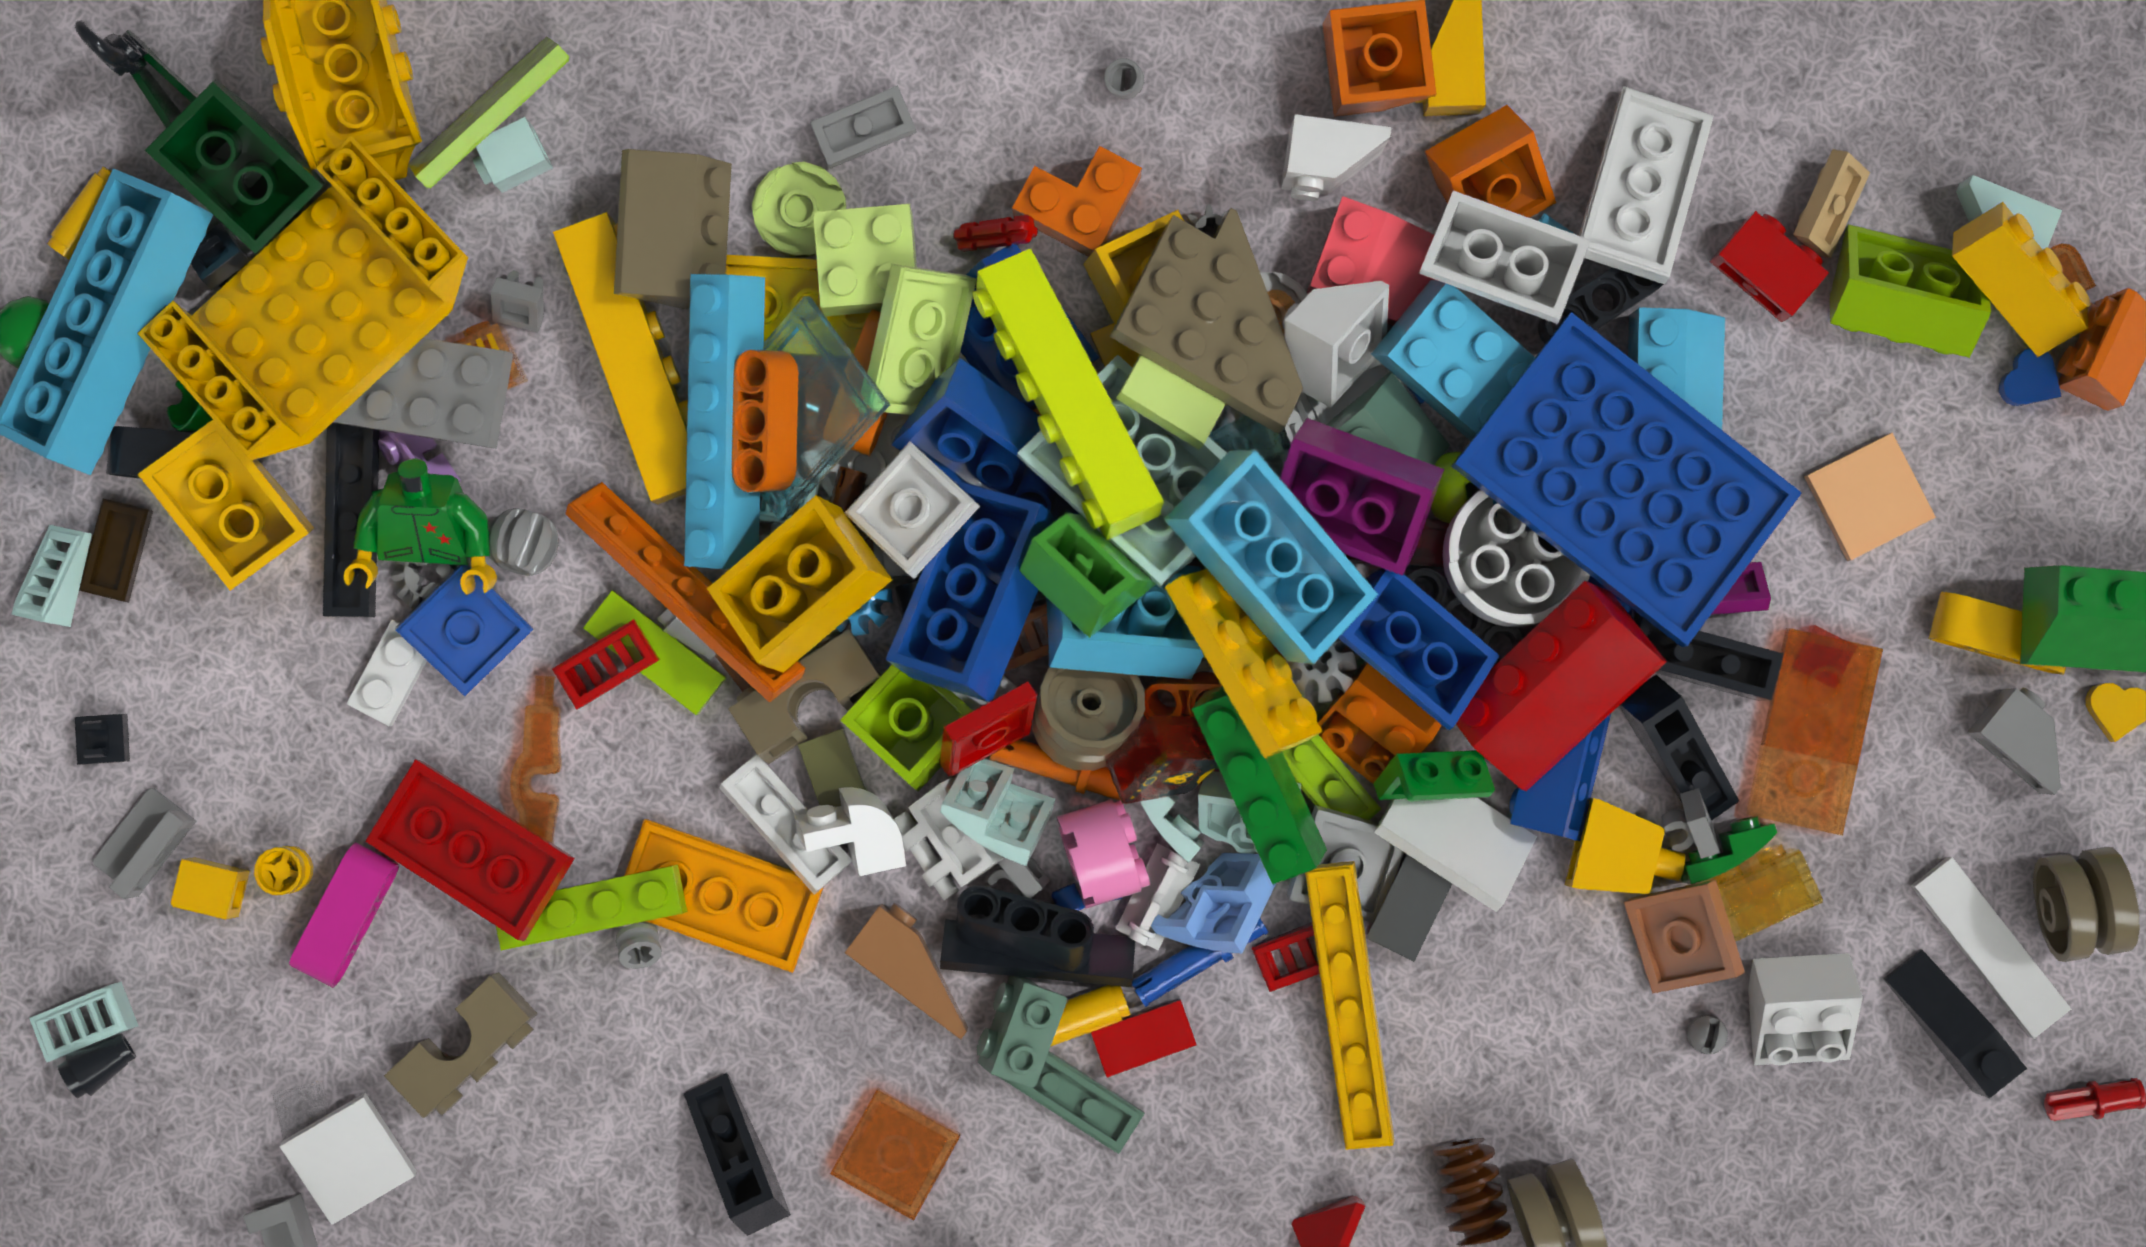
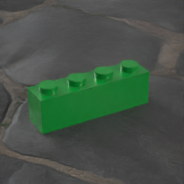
(1261, 791)

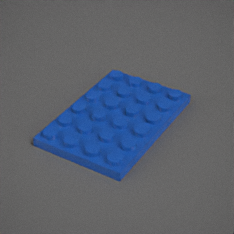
(1627, 480)

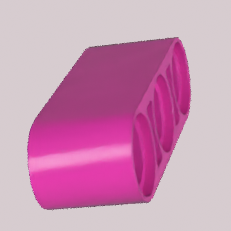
(344, 915)

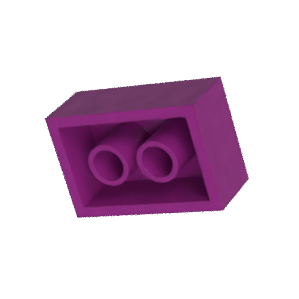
(1361, 493)

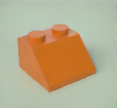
(1378, 57)
(1494, 163)

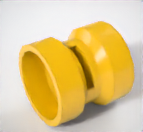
(273, 870)

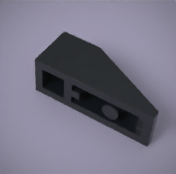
(1677, 744)
(1955, 1025)
(736, 1156)

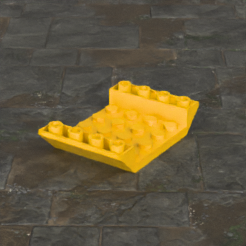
(314, 311)

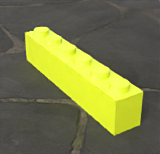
(1067, 394)

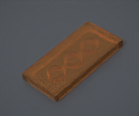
(1814, 737)

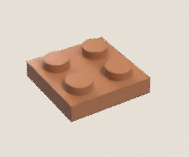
(1684, 937)

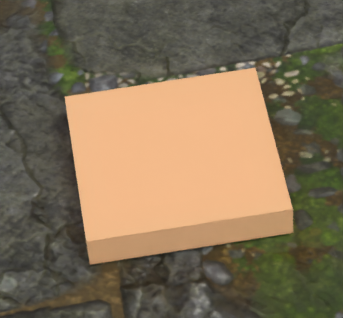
(1869, 497)

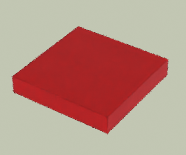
(987, 729)

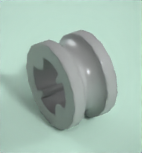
(638, 945)

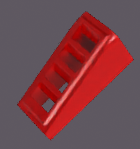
(573, 683)
(1282, 942)

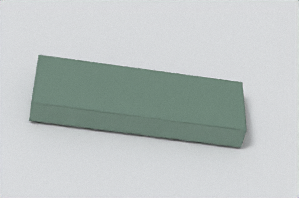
(1084, 1103)

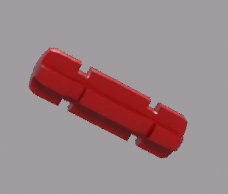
(995, 233)

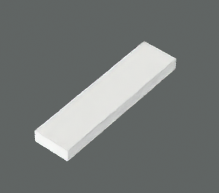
(1991, 947)

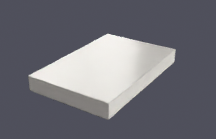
(1461, 843)

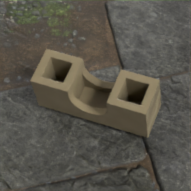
(835, 666)
(432, 1078)

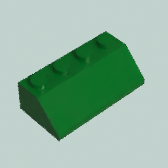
(2084, 618)

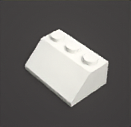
(1505, 257)

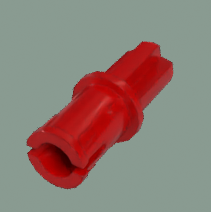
(2095, 1099)

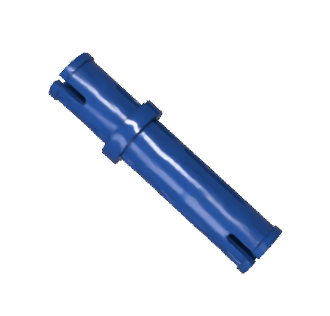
(1181, 968)

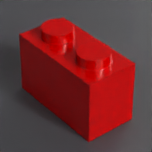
(1770, 265)

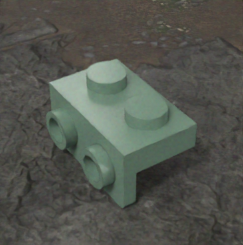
(1020, 1031)

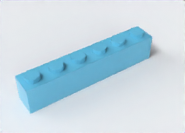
(722, 326)

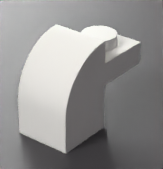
(861, 823)

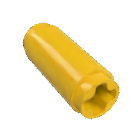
(71, 226)
(1091, 1012)

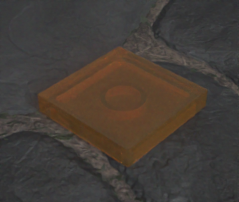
(895, 1154)

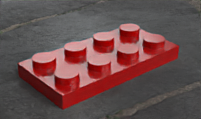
(470, 850)

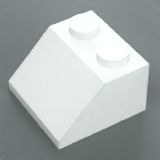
(1327, 154)
(1335, 335)

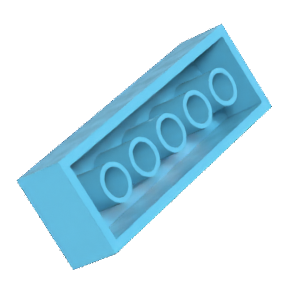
(88, 339)

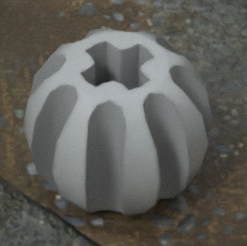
(523, 542)
(1312, 680)

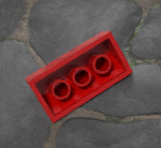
(1558, 684)

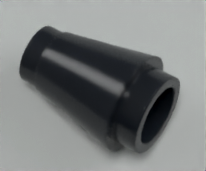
(95, 1065)

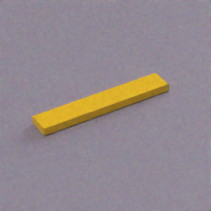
(1350, 1005)

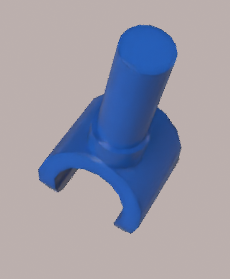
(1069, 897)

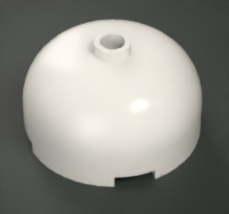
(1480, 569)

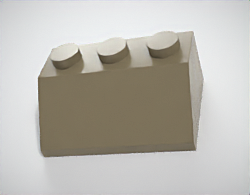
(670, 224)

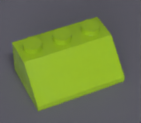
(1906, 293)

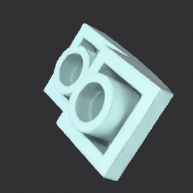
(1177, 831)

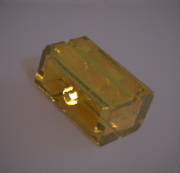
(1767, 890)

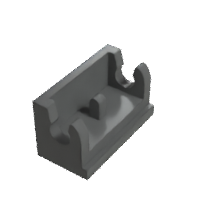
(1409, 909)

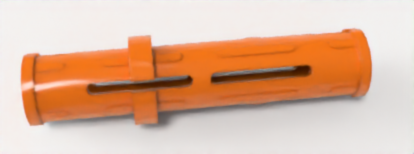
(1033, 759)

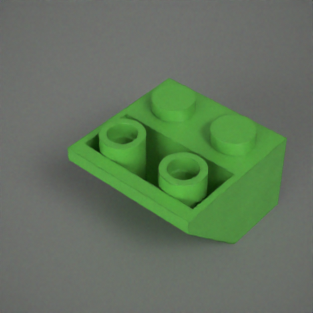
(1083, 573)

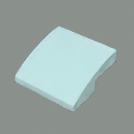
(997, 812)

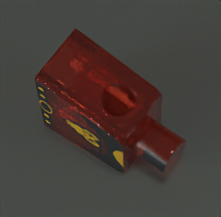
(1161, 759)

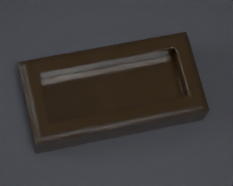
(115, 550)

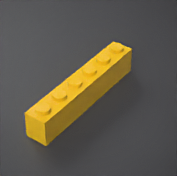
(630, 357)

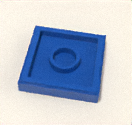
(463, 632)

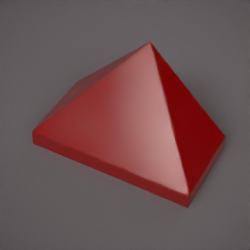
(1330, 1225)

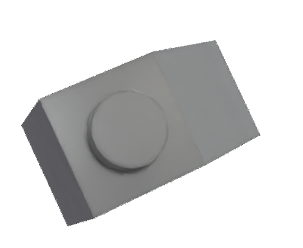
(2021, 737)

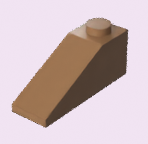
(902, 960)

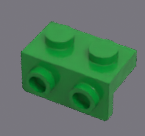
(1435, 776)

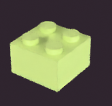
(857, 255)

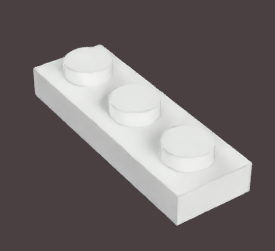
(771, 811)

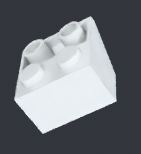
(1803, 1008)

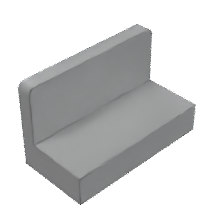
(143, 843)

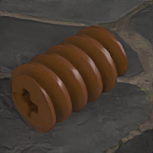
(1473, 1191)

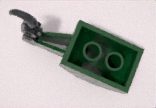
(216, 145)

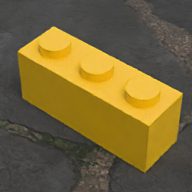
(2021, 278)

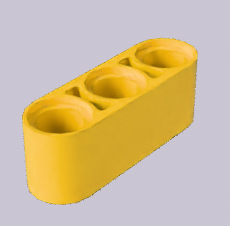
(1981, 629)

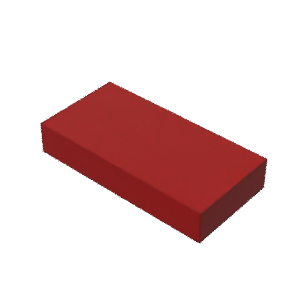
(1143, 1038)

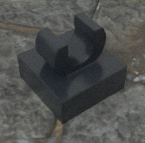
(218, 257)
(102, 739)

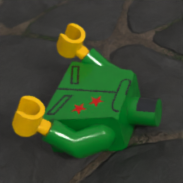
(424, 522)

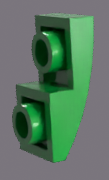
(1738, 845)

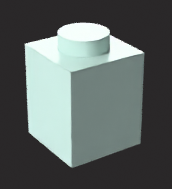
(511, 156)

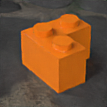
(1083, 214)

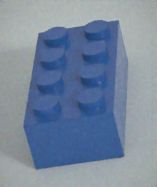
(972, 598)

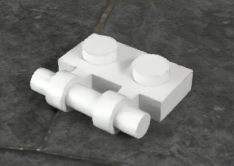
(959, 853)

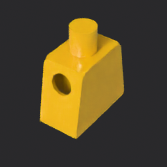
(1620, 852)

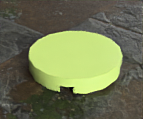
(790, 184)

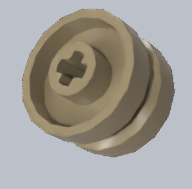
(1086, 715)
(2086, 904)
(1564, 1217)

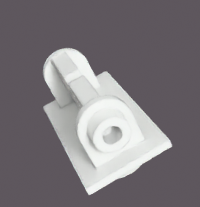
(1168, 878)

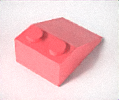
(1373, 247)

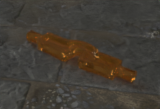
(539, 756)

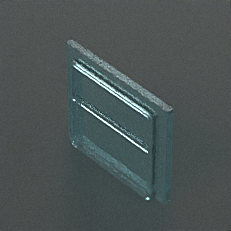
(833, 400)

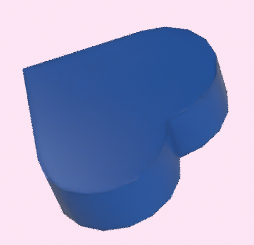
(2030, 380)

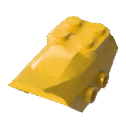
(342, 78)

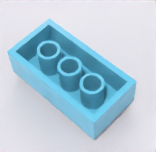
(1271, 556)

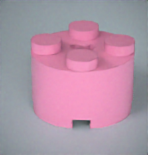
(1101, 853)

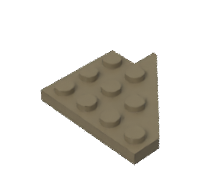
(1212, 321)

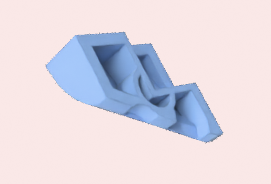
(1220, 905)

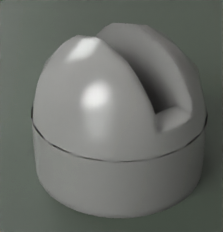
(1115, 78)
(1698, 1034)

